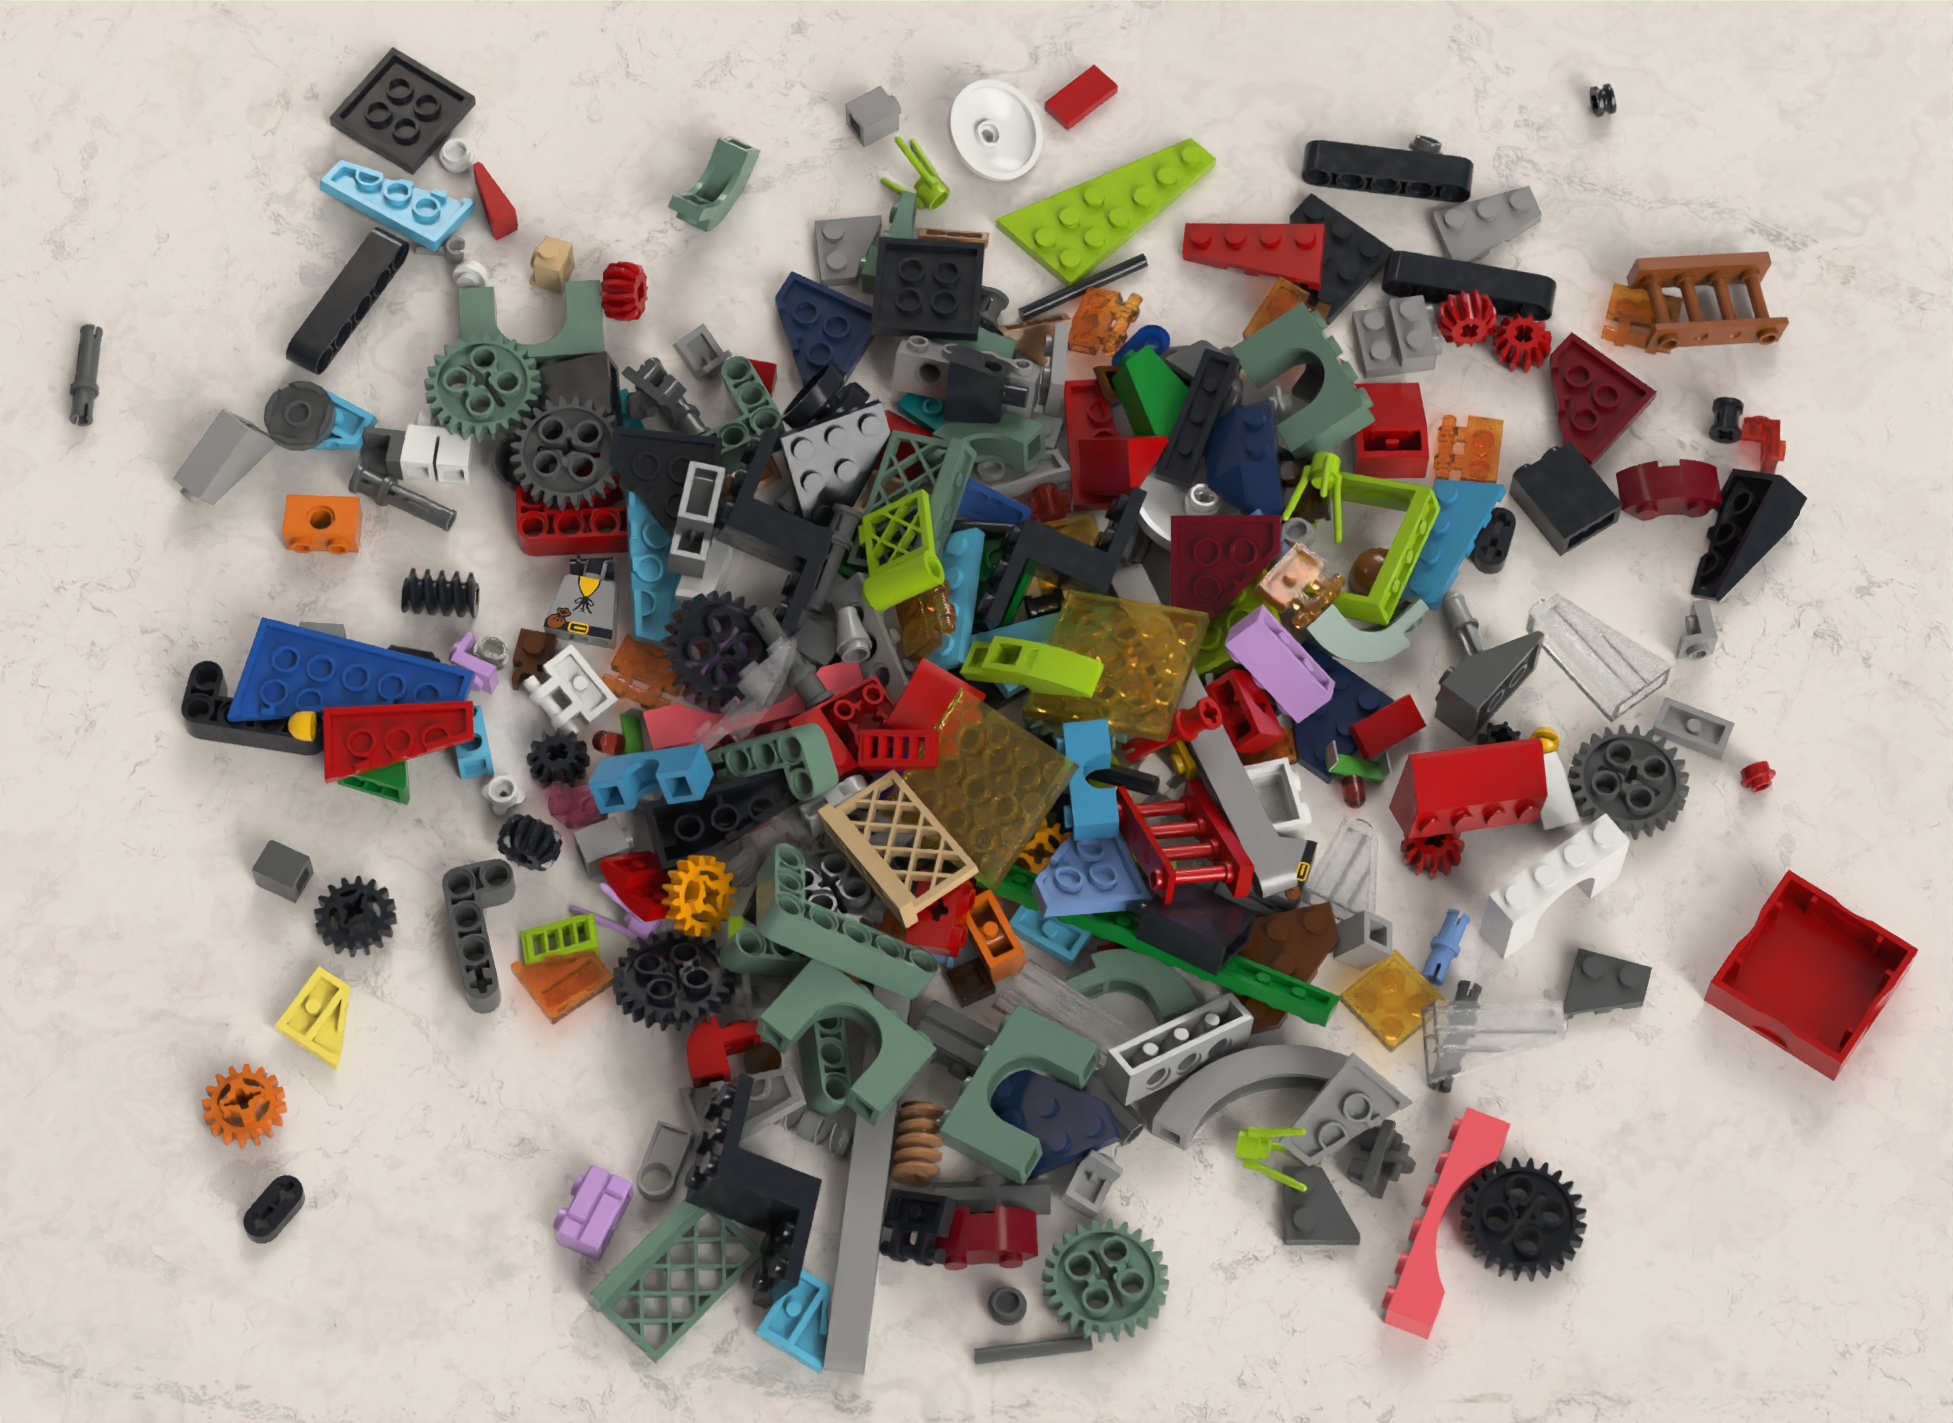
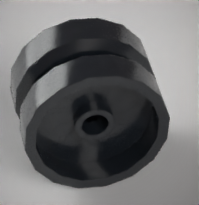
(819, 397)

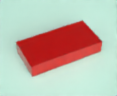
(1080, 97)
(1387, 727)

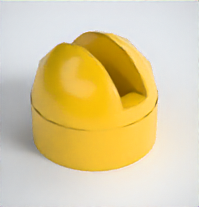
(303, 725)
(1548, 745)

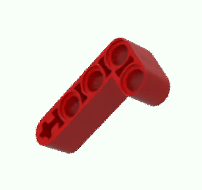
(554, 522)

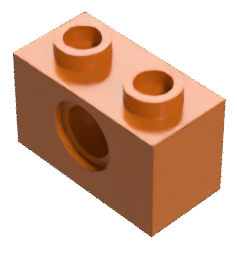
(307, 512)
(993, 938)

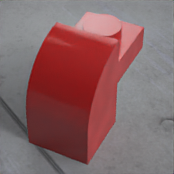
(711, 1045)

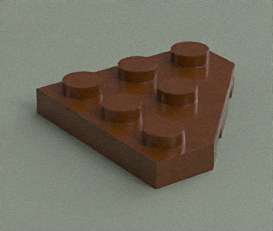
(1291, 944)

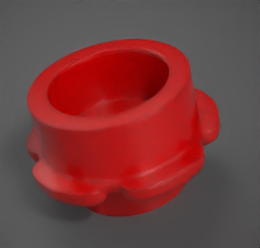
(1757, 776)

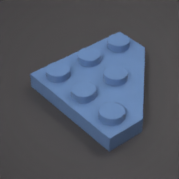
(1090, 879)

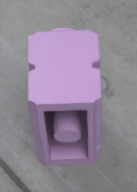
(593, 1213)

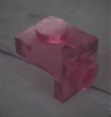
(574, 806)

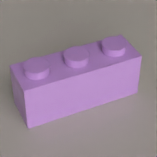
(1279, 664)

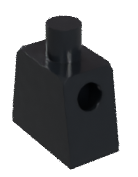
(980, 388)

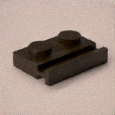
(1311, 504)

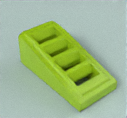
(558, 929)

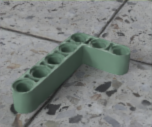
(755, 412)
(830, 937)
(821, 1048)

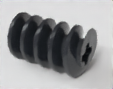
(440, 593)

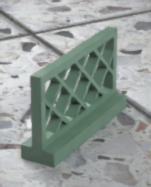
(945, 497)
(645, 1259)

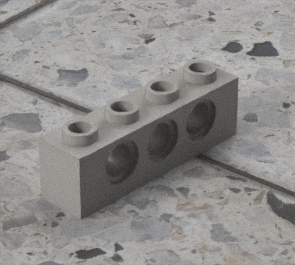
(916, 377)
(887, 651)
(1177, 1048)

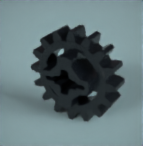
(360, 930)

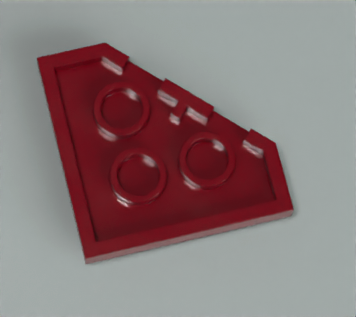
(1593, 397)
(1219, 558)

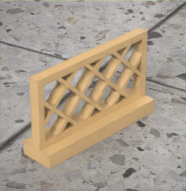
(867, 857)

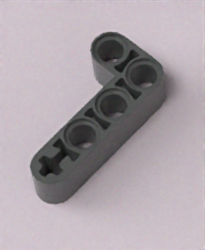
(475, 938)

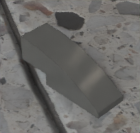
(696, 519)

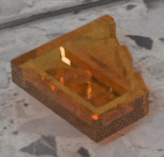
(563, 982)

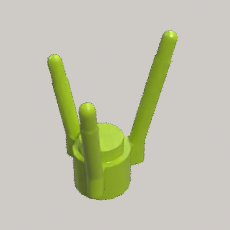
(929, 188)
(1323, 475)
(1256, 1145)

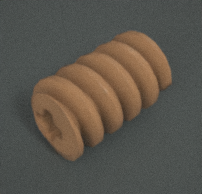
(916, 1143)

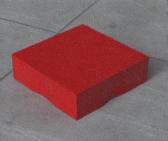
(1810, 975)

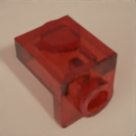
(1767, 433)

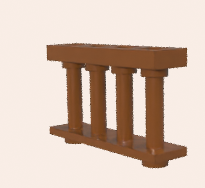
(1717, 272)

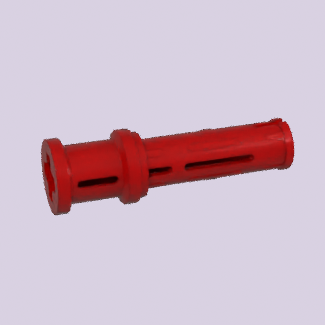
(1185, 727)

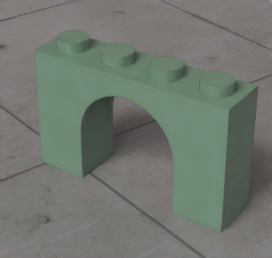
(579, 336)
(1339, 407)
(827, 993)
(1023, 1043)

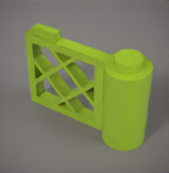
(905, 572)

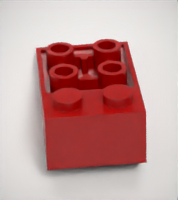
(1398, 438)
(842, 718)

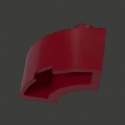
(1669, 490)
(990, 1238)

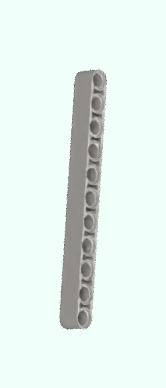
(1223, 770)
(862, 1224)

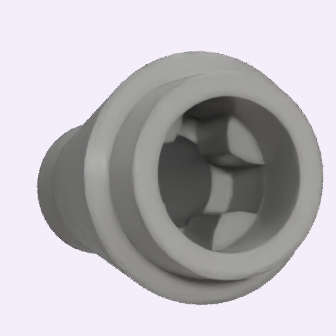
(851, 637)

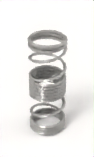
(811, 1126)

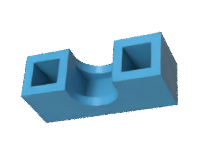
(624, 779)
(1091, 809)

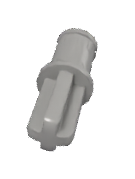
(1463, 624)

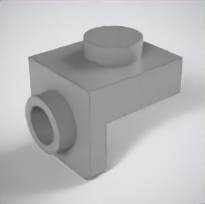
(701, 353)
(1090, 1183)

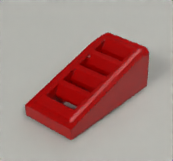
(497, 208)
(874, 750)

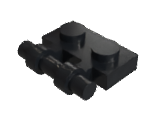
(921, 1214)

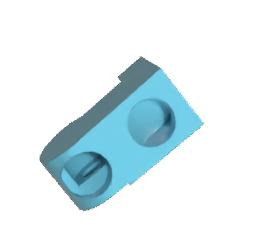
(475, 756)

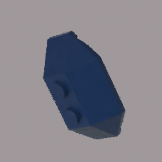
(1245, 459)

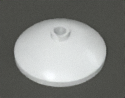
(1005, 121)

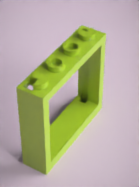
(1421, 512)

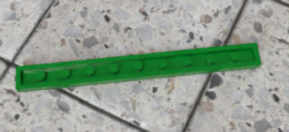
(1239, 975)

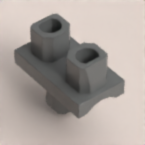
(642, 402)
(1386, 1162)

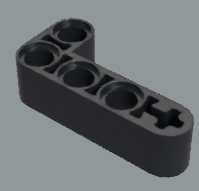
(216, 726)

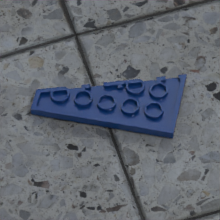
(312, 670)

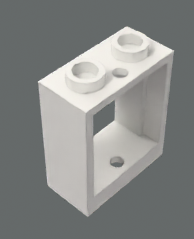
(1280, 773)

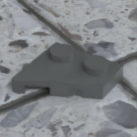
(1604, 984)
(1317, 1213)

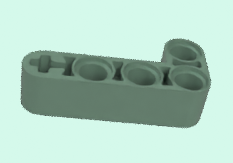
(798, 750)

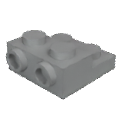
(1397, 337)

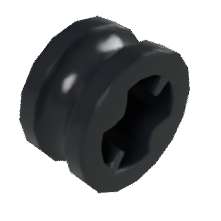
(1602, 100)

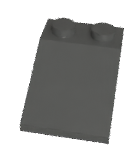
(1484, 683)

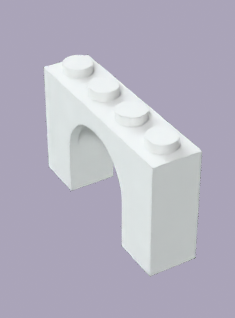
(1586, 859)

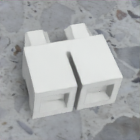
(435, 451)

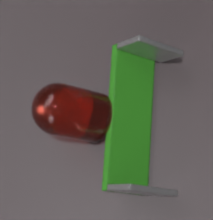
(631, 735)
(1356, 771)

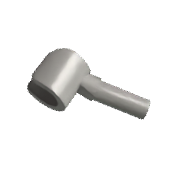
(451, 256)

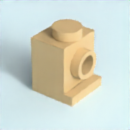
(552, 264)

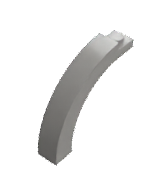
(1237, 1077)

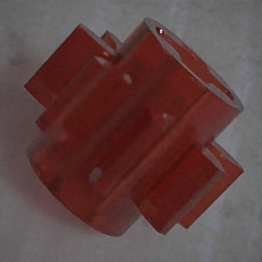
(1049, 503)

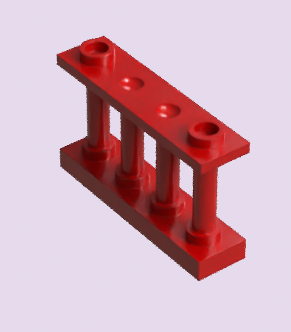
(1203, 822)

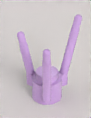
(636, 926)

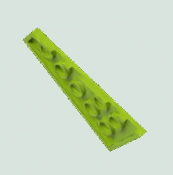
(1092, 220)

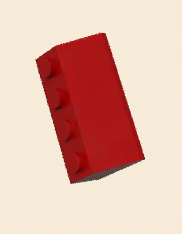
(1471, 788)

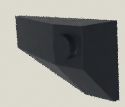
(1750, 521)
(716, 820)

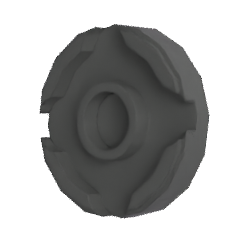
(300, 416)

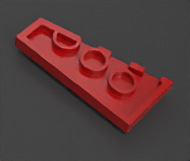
(1264, 249)
(1086, 417)
(383, 735)

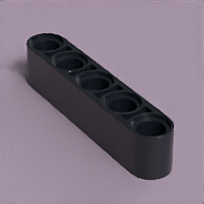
(1387, 171)
(1436, 277)
(347, 301)

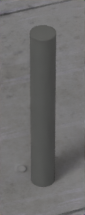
(1032, 1349)

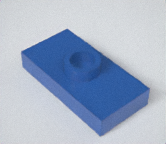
(986, 504)

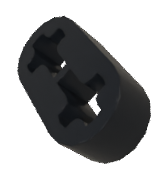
(1502, 543)
(280, 1215)

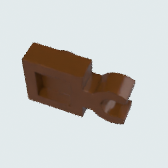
(531, 653)

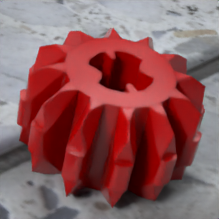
(624, 291)
(1466, 318)
(1521, 342)
(1430, 857)

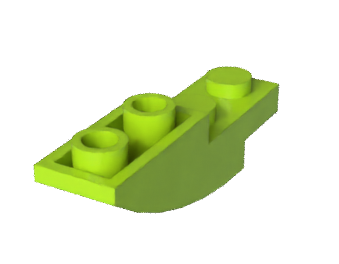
(1032, 664)

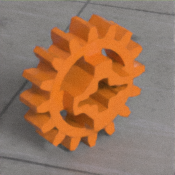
(226, 1112)

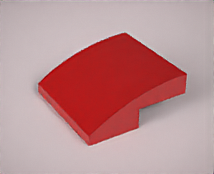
(926, 698)
(638, 883)

